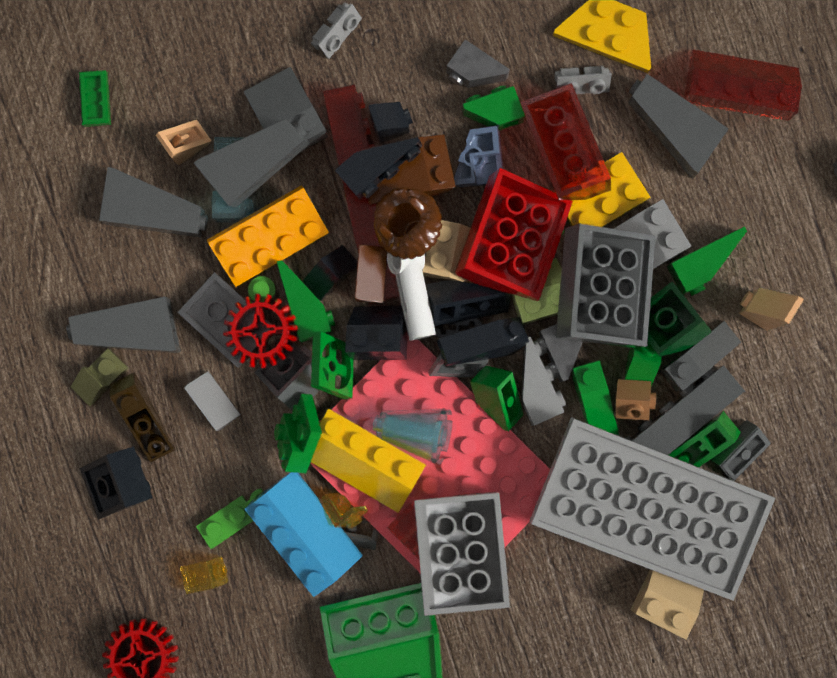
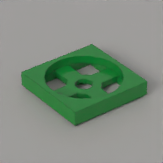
(321, 375)

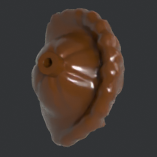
(407, 223)

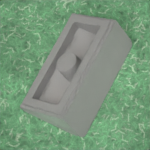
(212, 401)

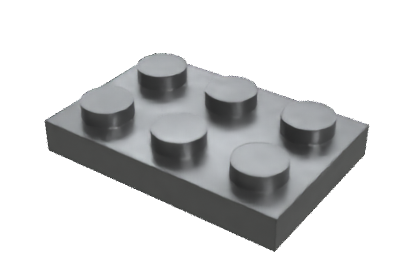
(210, 309)

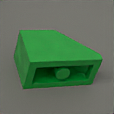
(498, 396)

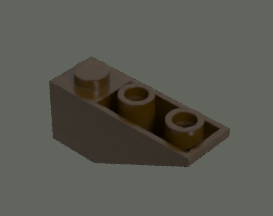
(141, 417)

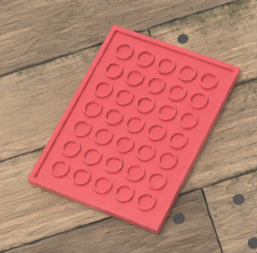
(478, 455)

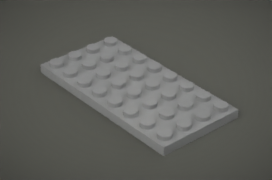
(651, 509)

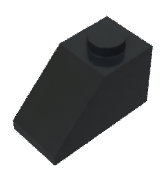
(389, 120)

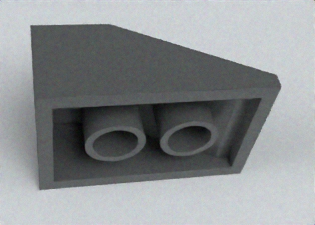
(282, 99)

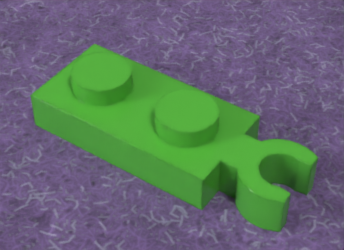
(227, 521)

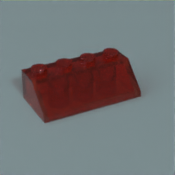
(743, 85)
(567, 144)

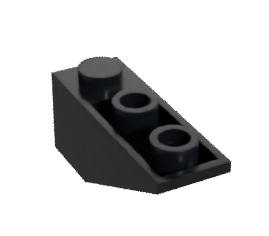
(371, 166)

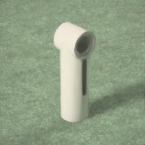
(413, 296)

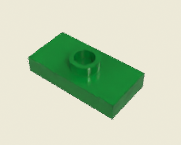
(94, 98)

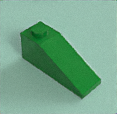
(701, 266)
(308, 310)
(594, 396)
(708, 441)

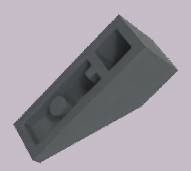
(700, 358)

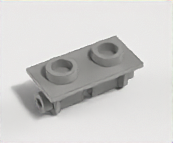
(344, 21)
(595, 79)

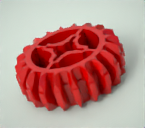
(262, 343)
(138, 644)

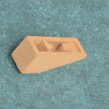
(769, 308)

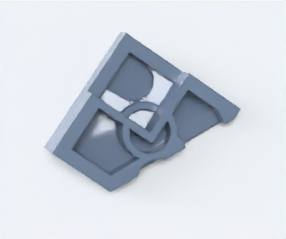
(480, 157)

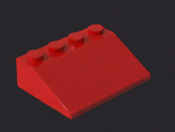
(513, 236)

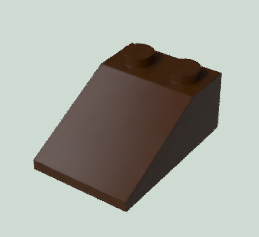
(427, 172)

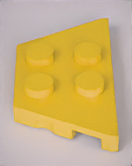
(610, 31)

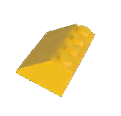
(366, 461)

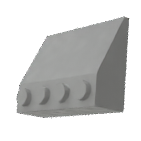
(462, 553)

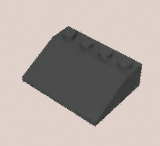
(605, 286)

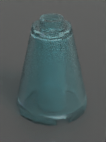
(416, 431)

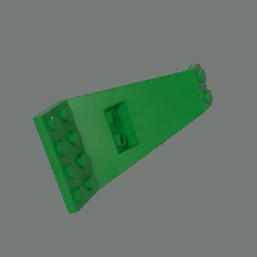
(383, 636)

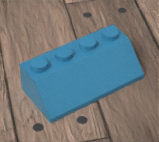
(303, 533)

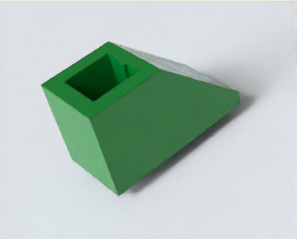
(496, 109)
(642, 364)

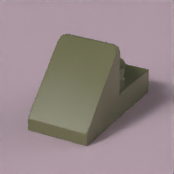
(96, 380)

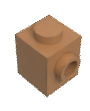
(634, 399)

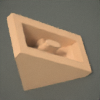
(184, 140)

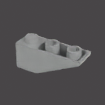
(537, 391)

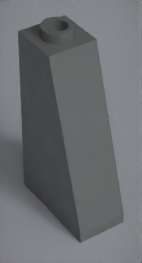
(678, 124)
(250, 162)
(142, 206)
(133, 326)

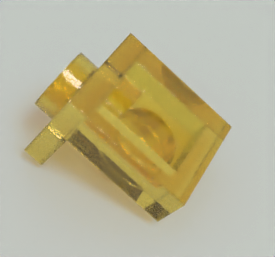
(340, 510)
(204, 575)

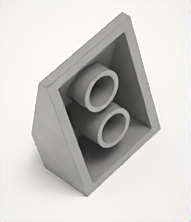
(660, 222)

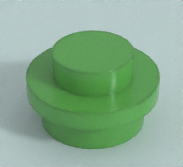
(263, 286)

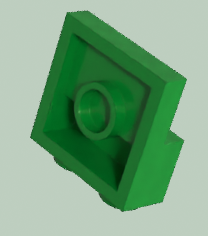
(298, 435)

